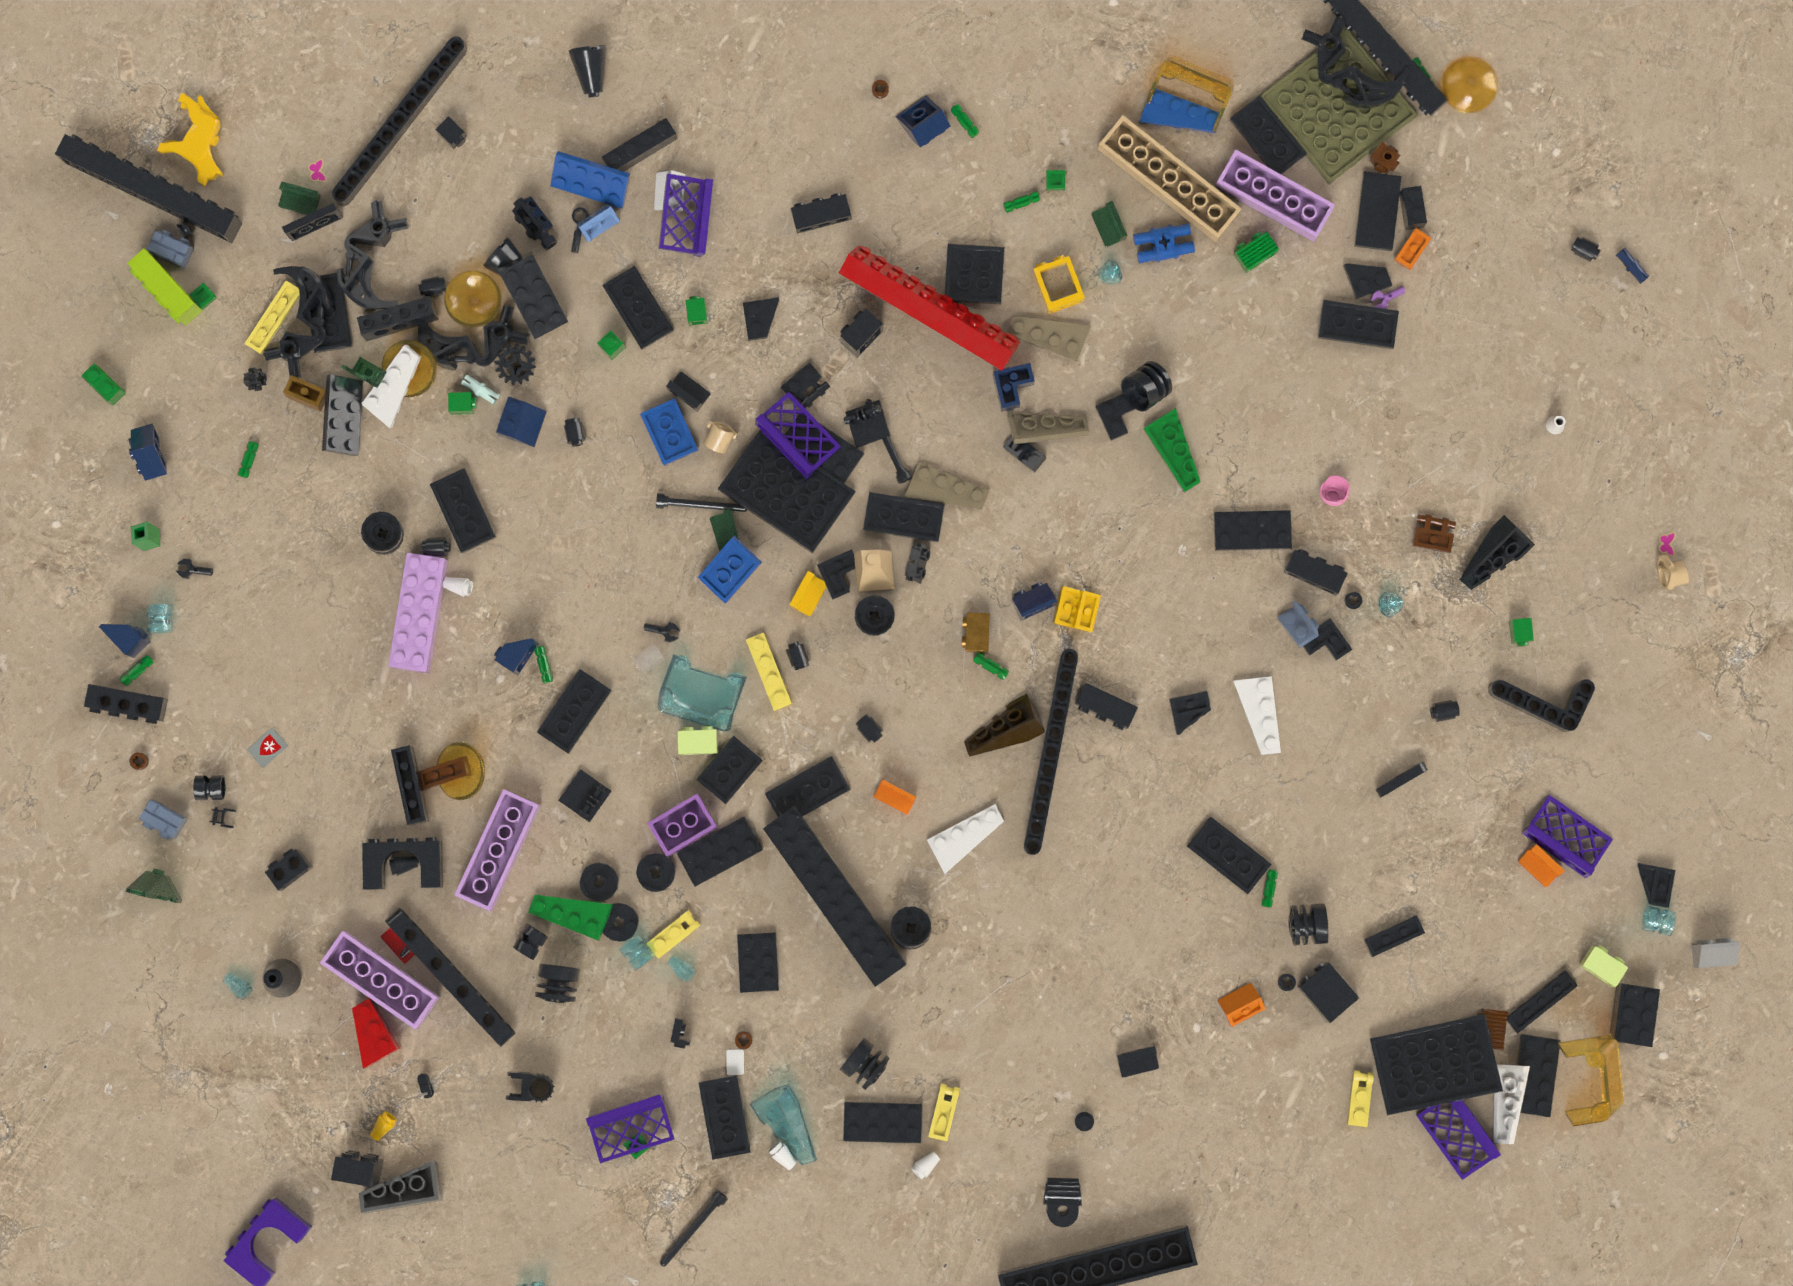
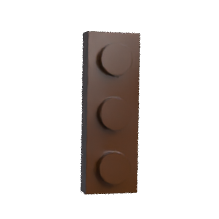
(444, 773)

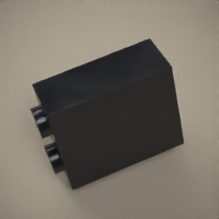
(1327, 991)

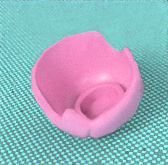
(1334, 490)

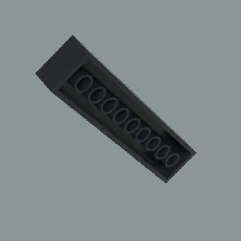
(148, 188)
(834, 896)
(1110, 1263)

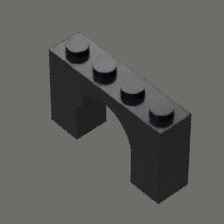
(376, 855)

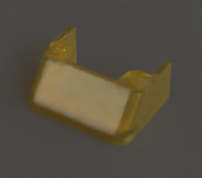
(1192, 74)
(1604, 1054)

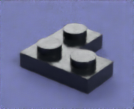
(1110, 415)
(833, 570)
(1331, 638)

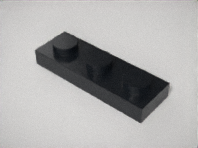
(1394, 936)

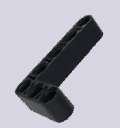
(1543, 706)

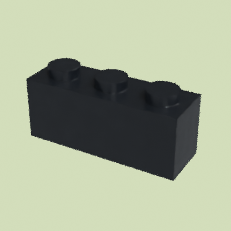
(821, 213)
(1316, 571)
(1106, 707)

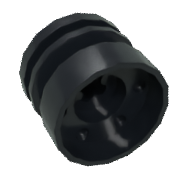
(1146, 386)
(371, 530)
(872, 604)
(912, 916)
(1308, 924)
(557, 983)
(865, 1064)

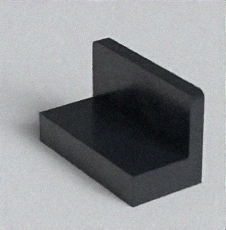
(688, 391)
(1137, 1061)

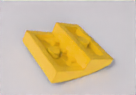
(1076, 609)

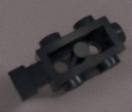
(534, 221)

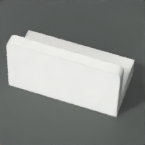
(660, 188)

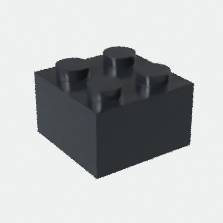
(861, 332)

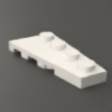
(387, 398)
(1259, 705)
(961, 838)
(1509, 1102)

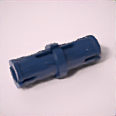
(1632, 265)

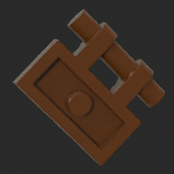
(1434, 539)

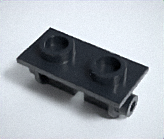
(920, 554)

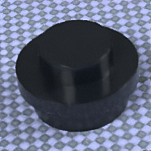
(1084, 1121)

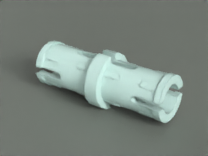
(480, 389)

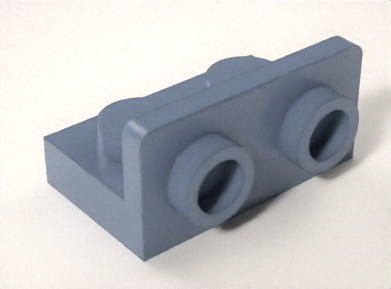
(1299, 625)

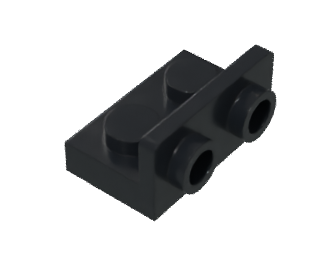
(679, 1030)

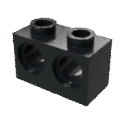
(290, 874)

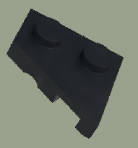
(1366, 279)
(759, 317)
(1188, 709)
(1657, 884)

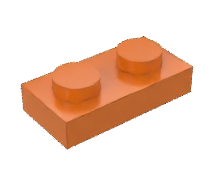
(1412, 249)

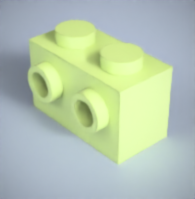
(697, 741)
(1603, 965)

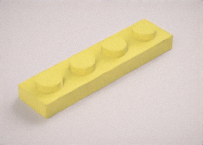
(273, 317)
(768, 671)

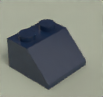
(923, 121)
(521, 422)
(1034, 600)
(127, 638)
(515, 654)

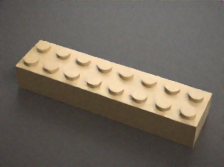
(1169, 179)

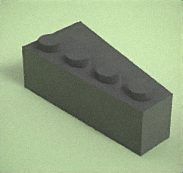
(405, 1190)

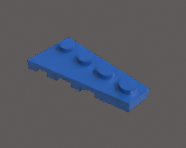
(1178, 113)

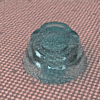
(1110, 273)
(1390, 604)

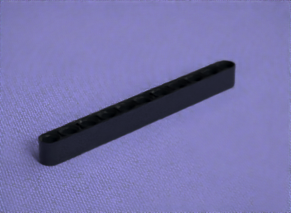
(400, 112)
(1056, 744)

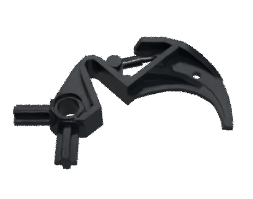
(1328, 57)
(369, 236)
(307, 302)
(453, 344)

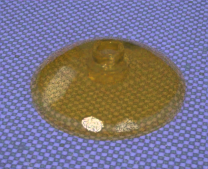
(1467, 96)
(472, 286)
(426, 369)
(468, 786)

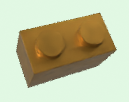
(305, 393)
(977, 632)

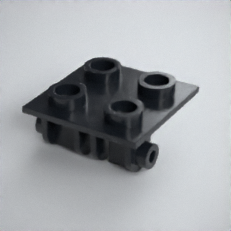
(867, 423)
(585, 795)

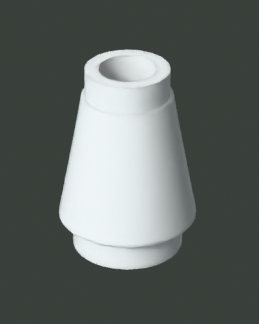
(1553, 427)
(460, 586)
(782, 1155)
(925, 1165)

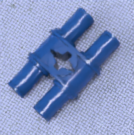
(1168, 234)

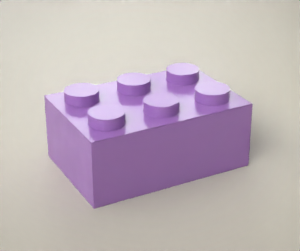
(682, 825)

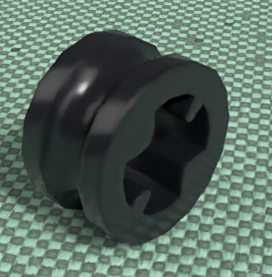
(185, 229)
(1353, 606)
(1281, 984)

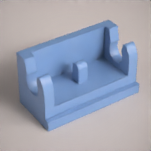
(598, 222)

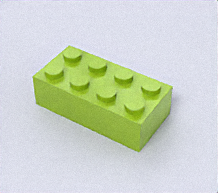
(167, 290)

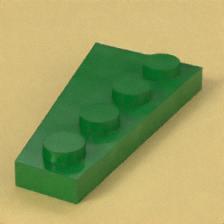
(1173, 448)
(577, 915)

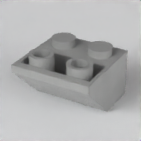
(1712, 954)

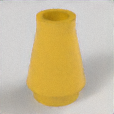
(384, 1124)

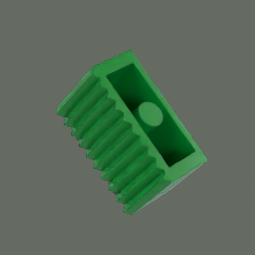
(1256, 251)
(103, 384)

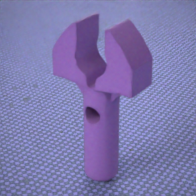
(1386, 297)

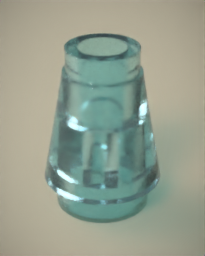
(681, 968)
(238, 986)

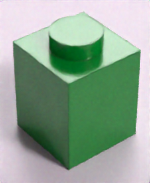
(696, 311)
(611, 345)
(461, 403)
(145, 536)
(1521, 631)

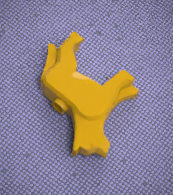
(198, 140)

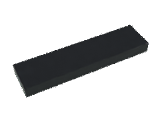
(1541, 1001)

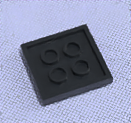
(974, 273)

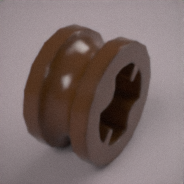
(881, 83)
(136, 766)
(739, 1044)

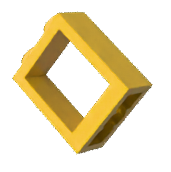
(1065, 302)

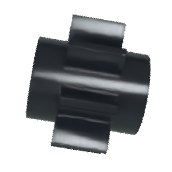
(255, 379)

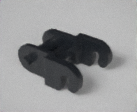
(222, 817)
(425, 1085)

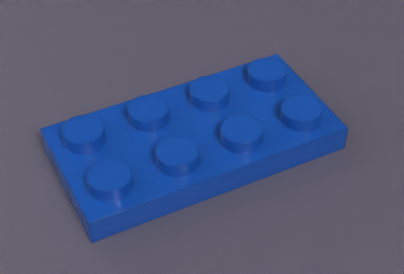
(590, 179)

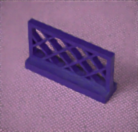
(701, 218)
(785, 446)
(1562, 851)
(625, 1112)
(1475, 1129)

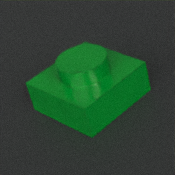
(1055, 180)
(203, 296)
(641, 1140)

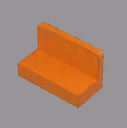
(894, 797)
(1540, 865)
(1241, 1004)

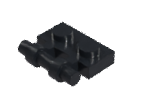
(804, 380)

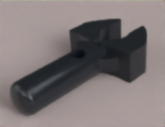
(193, 569)
(662, 630)

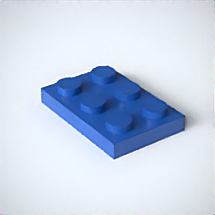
(669, 432)
(729, 569)

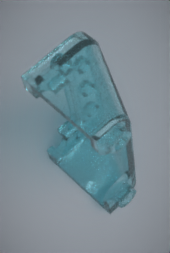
(700, 695)

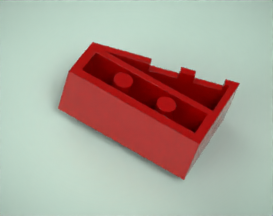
(372, 1033)

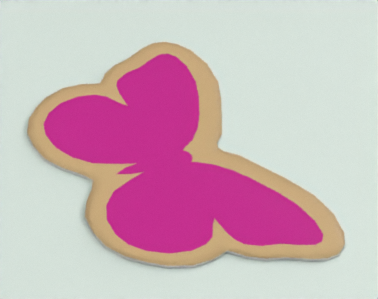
(316, 173)
(1666, 543)

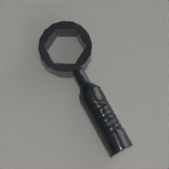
(577, 233)

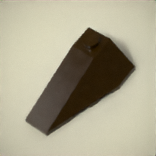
(1014, 726)

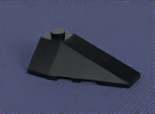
(1500, 546)

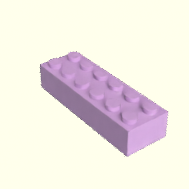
(1274, 195)
(418, 613)
(497, 850)
(380, 980)

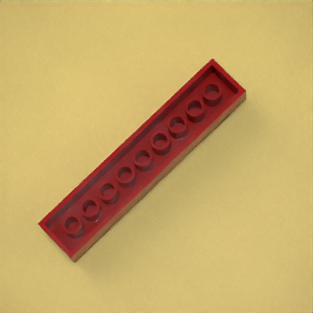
(930, 307)

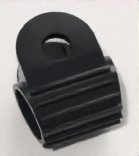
(527, 1078)
(1062, 1193)

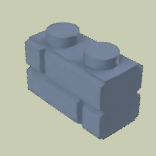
(170, 249)
(162, 819)

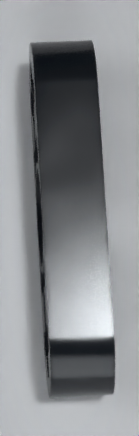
(1401, 779)

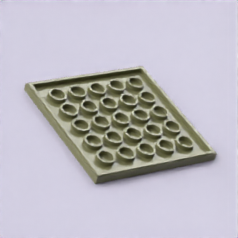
(1326, 126)

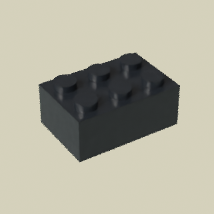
(1634, 1014)
(357, 1169)

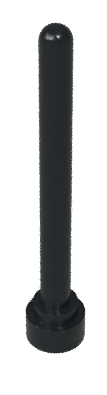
(902, 473)
(664, 501)
(717, 1199)

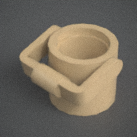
(719, 437)
(1671, 573)

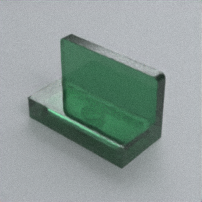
(298, 198)
(1109, 225)
(367, 372)
(724, 528)

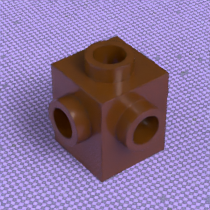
(1385, 158)

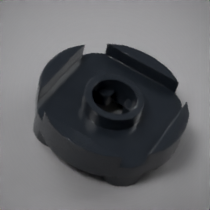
(650, 863)
(604, 872)
(629, 927)

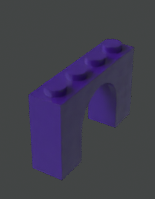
(242, 1256)

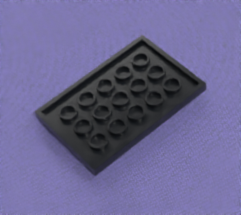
(782, 496)
(1436, 1065)

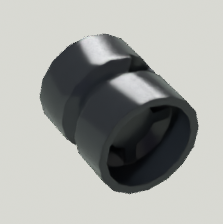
(209, 787)
(530, 942)

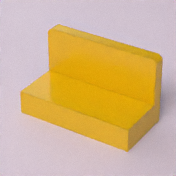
(808, 594)

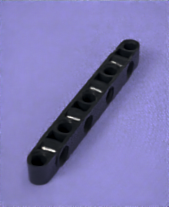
(450, 977)

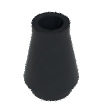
(402, 865)

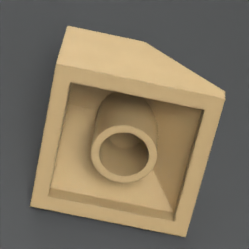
(874, 570)

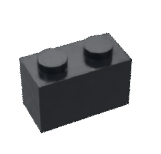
(1413, 207)

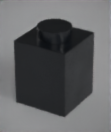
(451, 133)

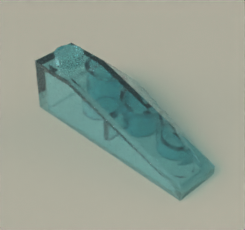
(784, 1115)

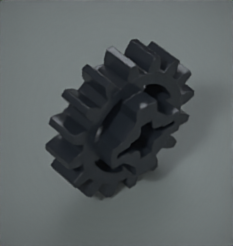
(527, 366)

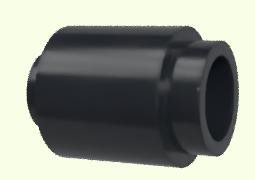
(1585, 249)
(432, 286)
(574, 432)
(436, 547)
(797, 655)
(1445, 710)
(869, 728)

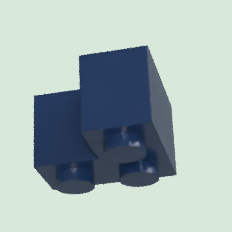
(1007, 383)
(147, 452)

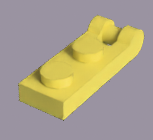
(673, 935)
(1360, 1099)
(944, 1113)

